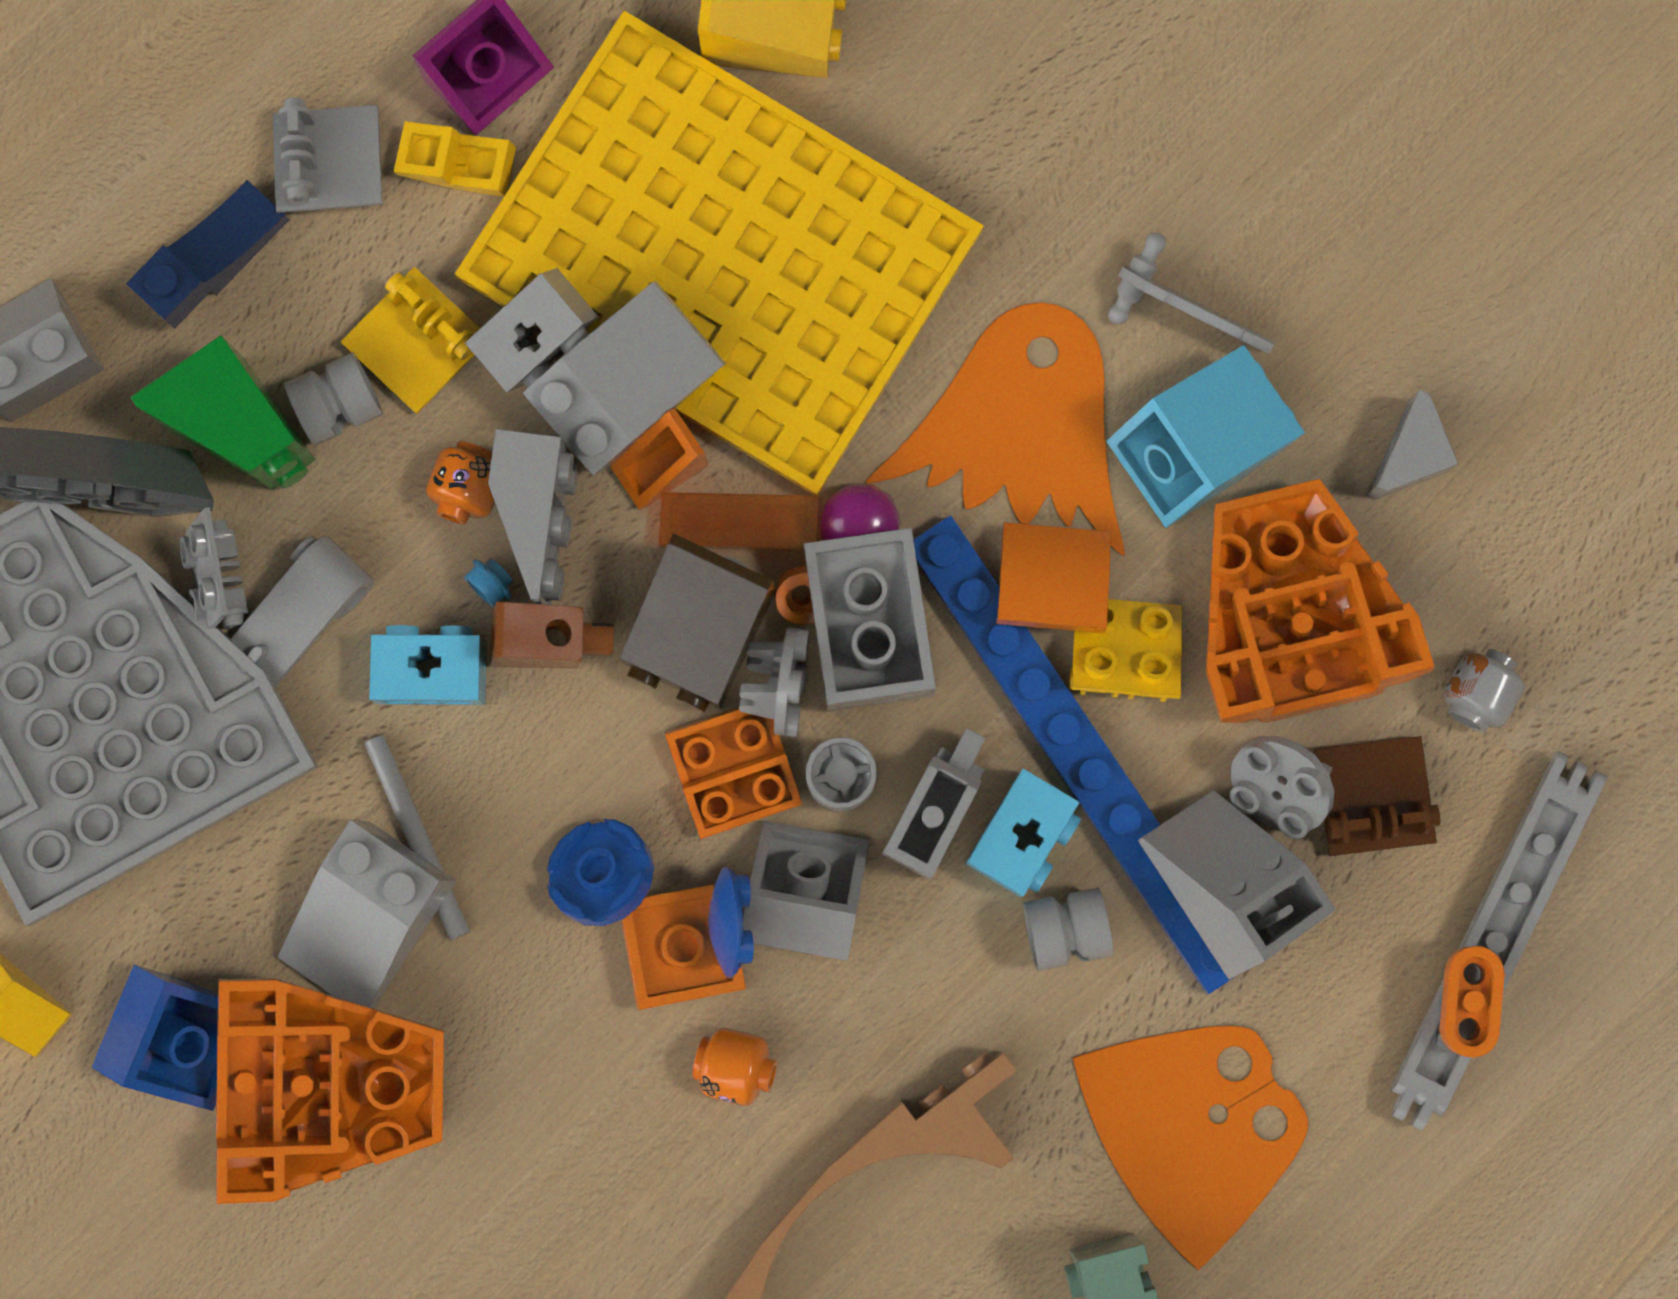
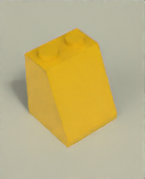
(771, 35)

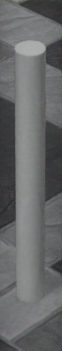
(412, 827)

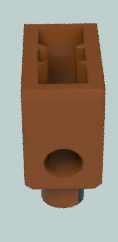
(521, 639)

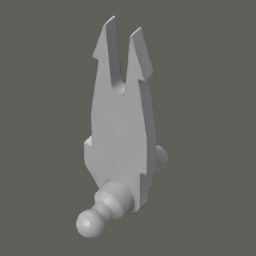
(1138, 280)

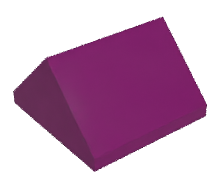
(482, 63)

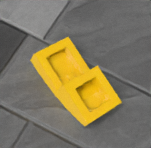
(454, 159)

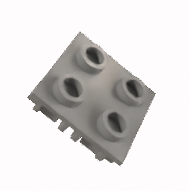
(326, 157)
(201, 550)

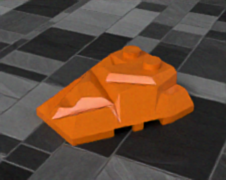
(1301, 610)
(316, 1088)

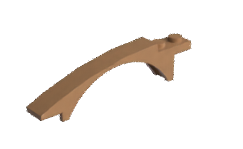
(945, 1126)

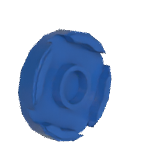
(600, 872)

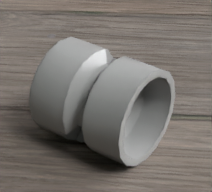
(333, 398)
(841, 774)
(1068, 929)

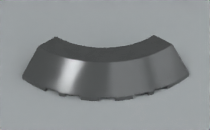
(104, 470)

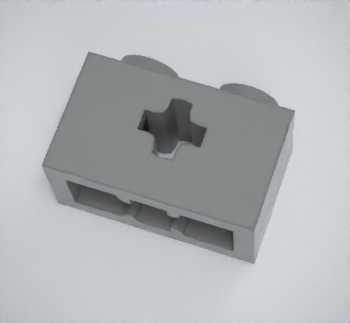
(505, 342)

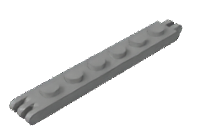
(1502, 925)

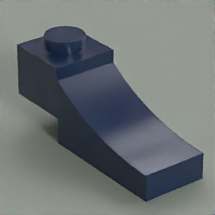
(207, 255)

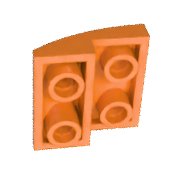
(1054, 577)
(732, 770)

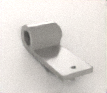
(309, 596)

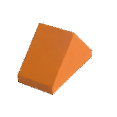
(659, 460)

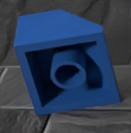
(163, 1039)

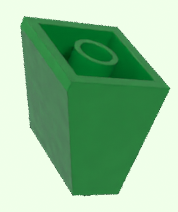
(229, 414)

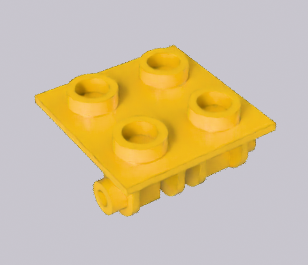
(413, 339)
(1135, 653)

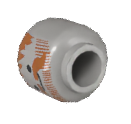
(1483, 690)

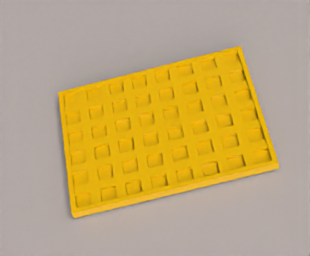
(756, 225)

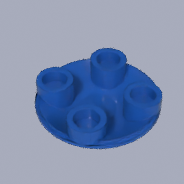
(725, 921)

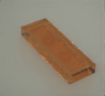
(741, 520)

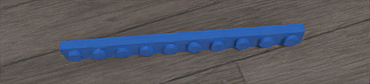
(1060, 731)

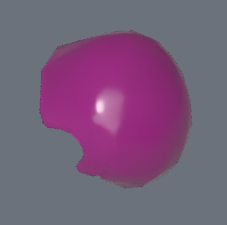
(858, 511)

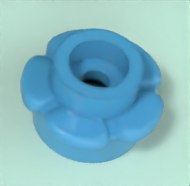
(489, 581)

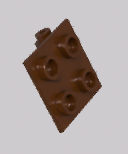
(1379, 797)

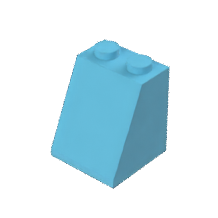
(1204, 435)

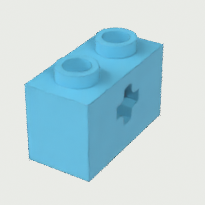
(399, 682)
(1025, 802)

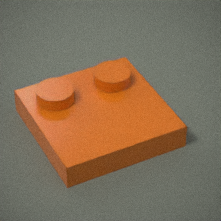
(673, 951)

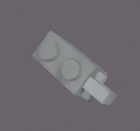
(937, 807)

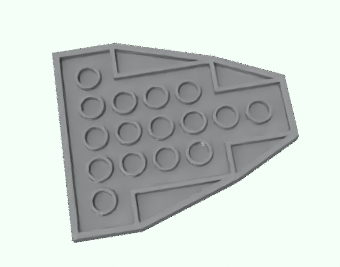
(116, 714)

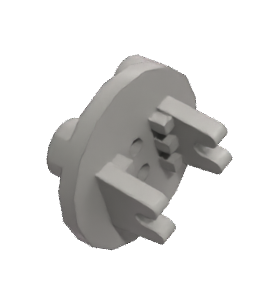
(785, 686)
(1281, 785)

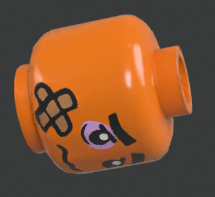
(461, 483)
(734, 1066)

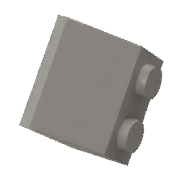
(41, 351)
(805, 890)

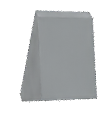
(1415, 451)

